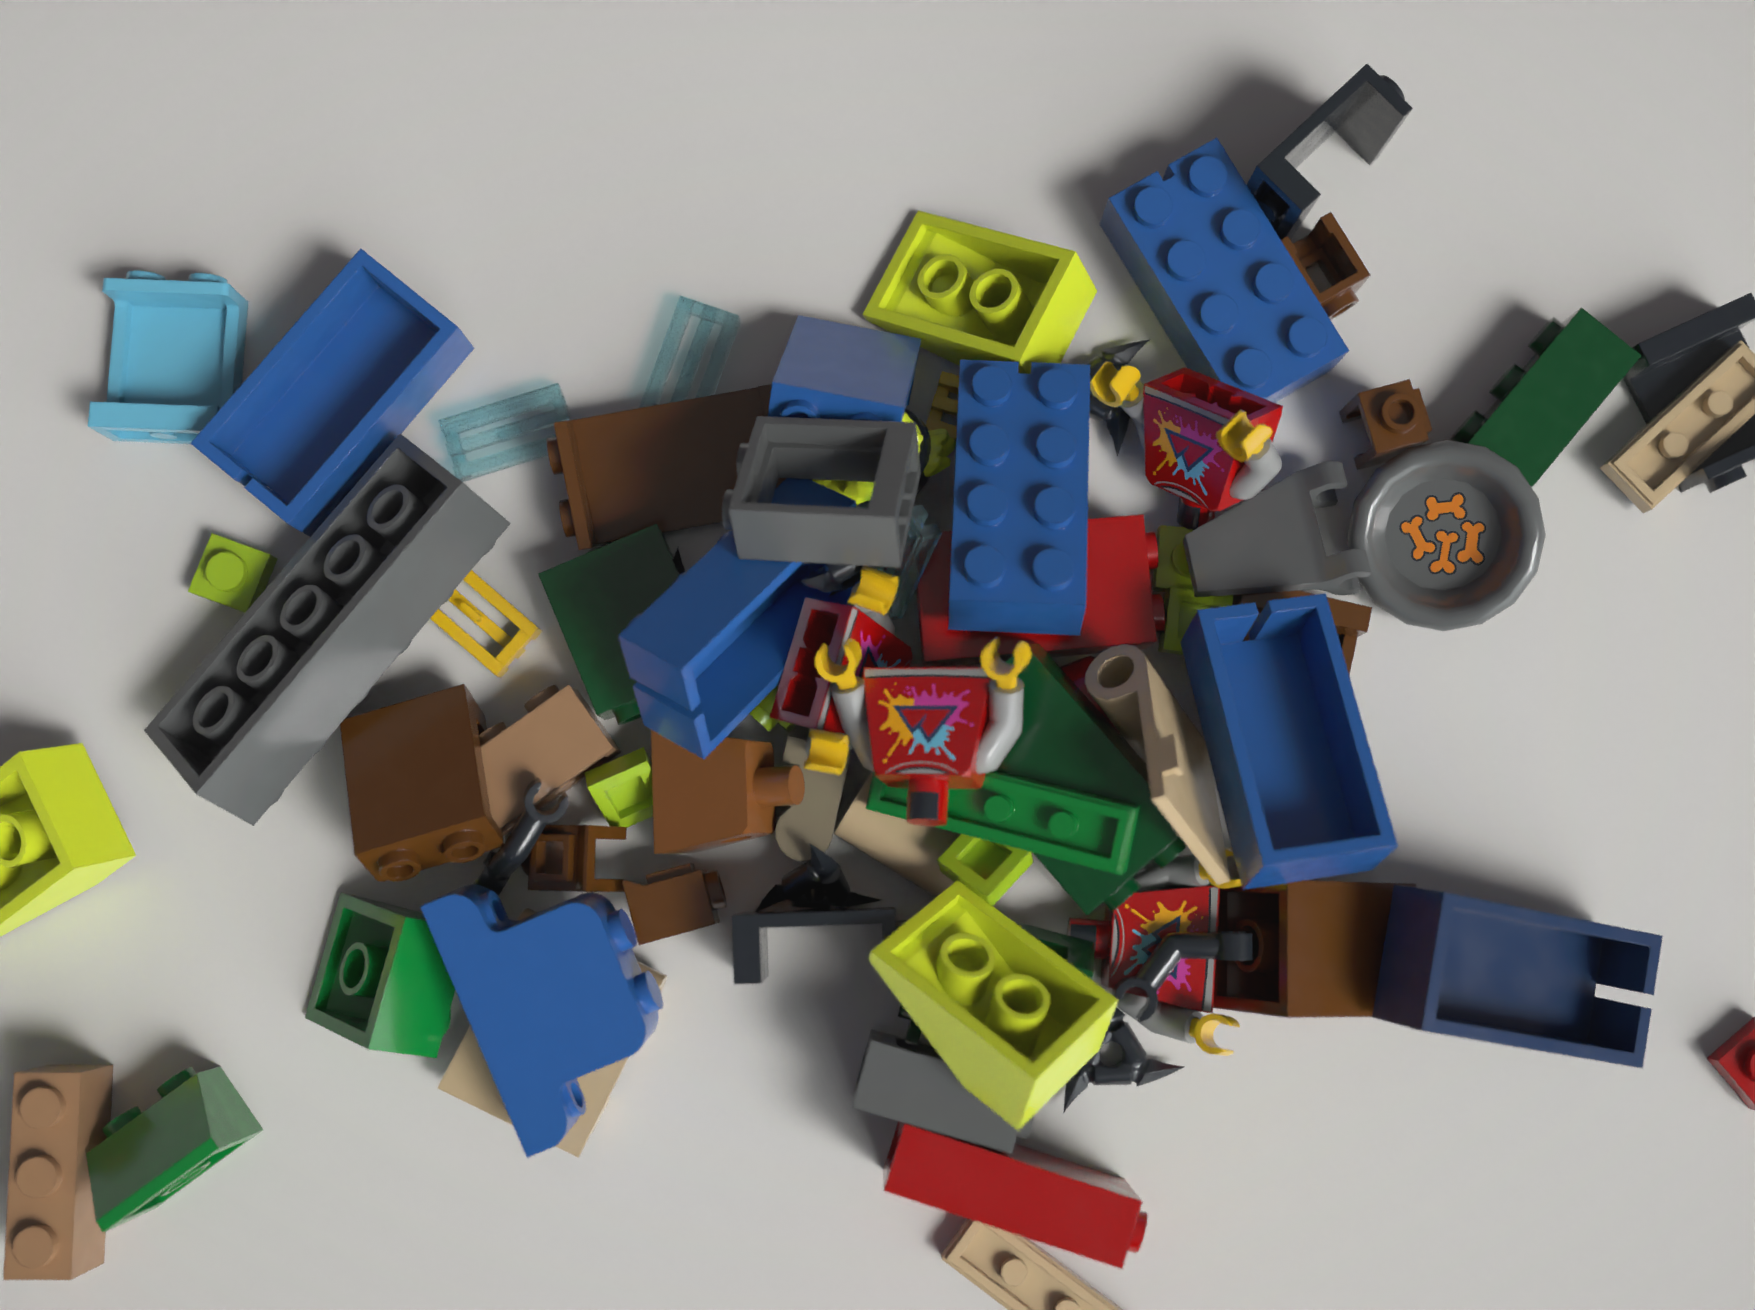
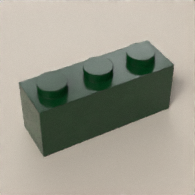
(1552, 395)

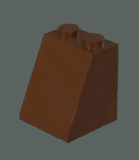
(1311, 948)

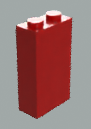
(1117, 600)
(1018, 1193)

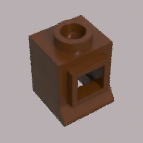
(1337, 260)
(1392, 418)
(566, 859)
(674, 902)

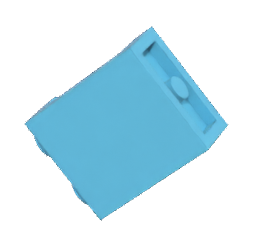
(170, 356)

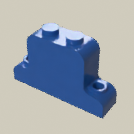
(545, 998)

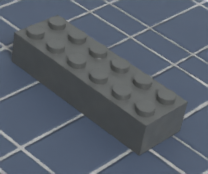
(324, 631)

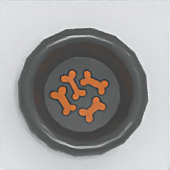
(1447, 535)

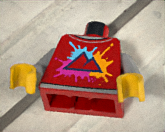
(1197, 436)
(805, 695)
(929, 723)
(1166, 903)

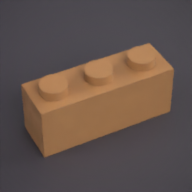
(552, 743)
(49, 1198)

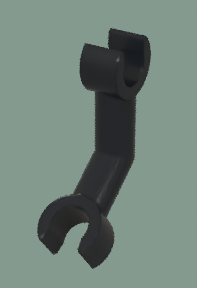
(514, 852)
(1178, 946)

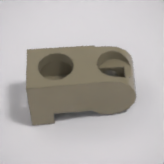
(817, 814)

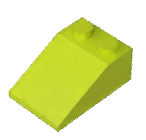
(982, 293)
(54, 832)
(994, 1001)

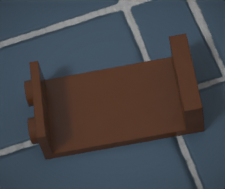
(652, 464)

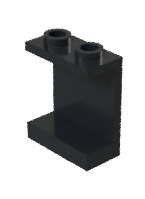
(1362, 112)
(1674, 361)
(751, 936)

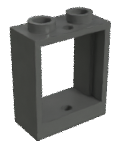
(824, 451)
(921, 1090)

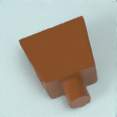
(719, 797)

